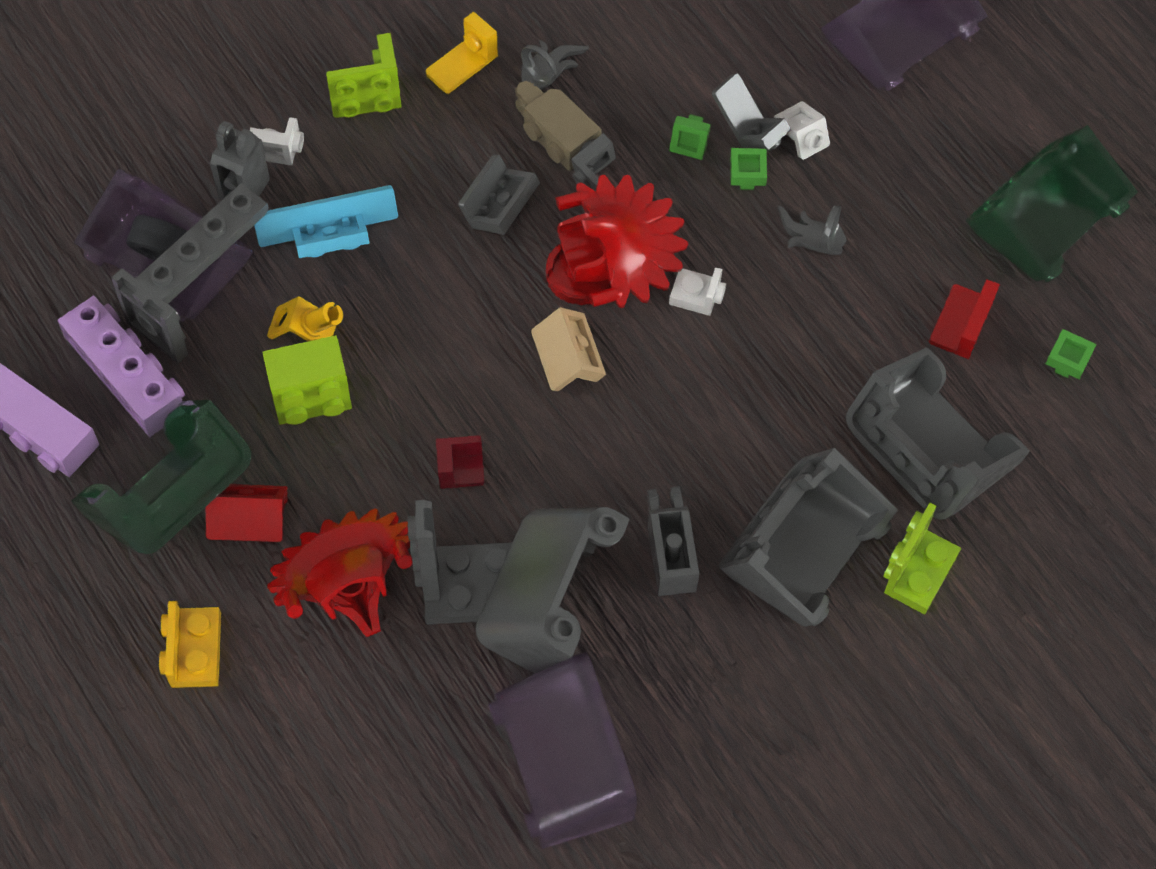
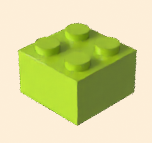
(307, 380)

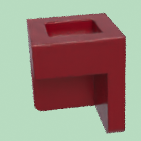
(460, 462)

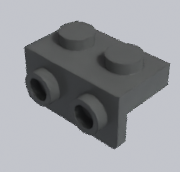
(497, 196)

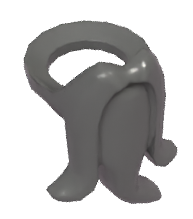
(545, 67)
(815, 235)

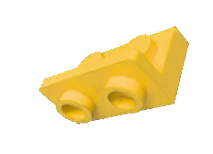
(191, 646)

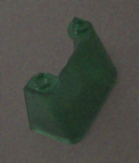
(1053, 203)
(200, 467)

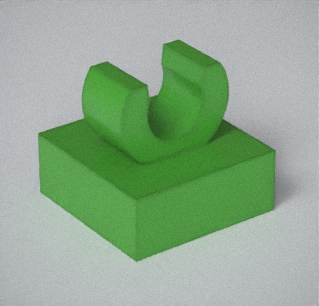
(690, 136)
(748, 167)
(1070, 354)

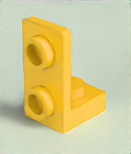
(466, 58)

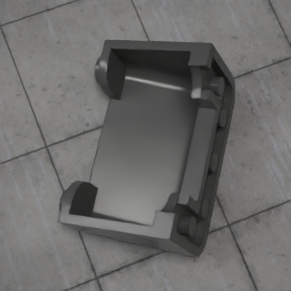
(925, 438)
(807, 535)
(523, 607)

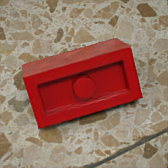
(963, 318)
(247, 513)

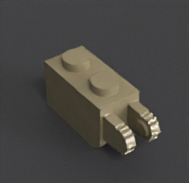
(554, 122)

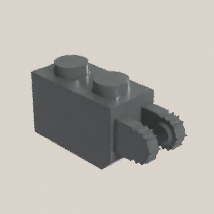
(238, 160)
(672, 545)

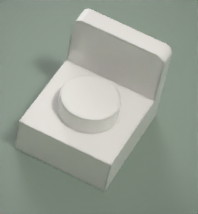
(807, 129)
(281, 146)
(697, 291)

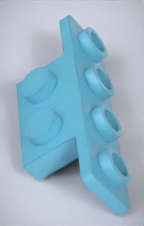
(328, 222)

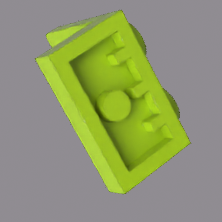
(366, 87)
(919, 563)

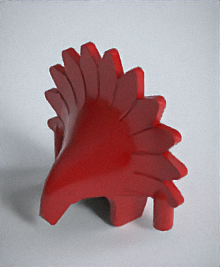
(620, 239)
(343, 567)

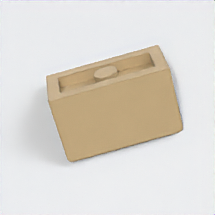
(567, 349)

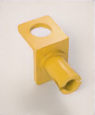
(305, 319)

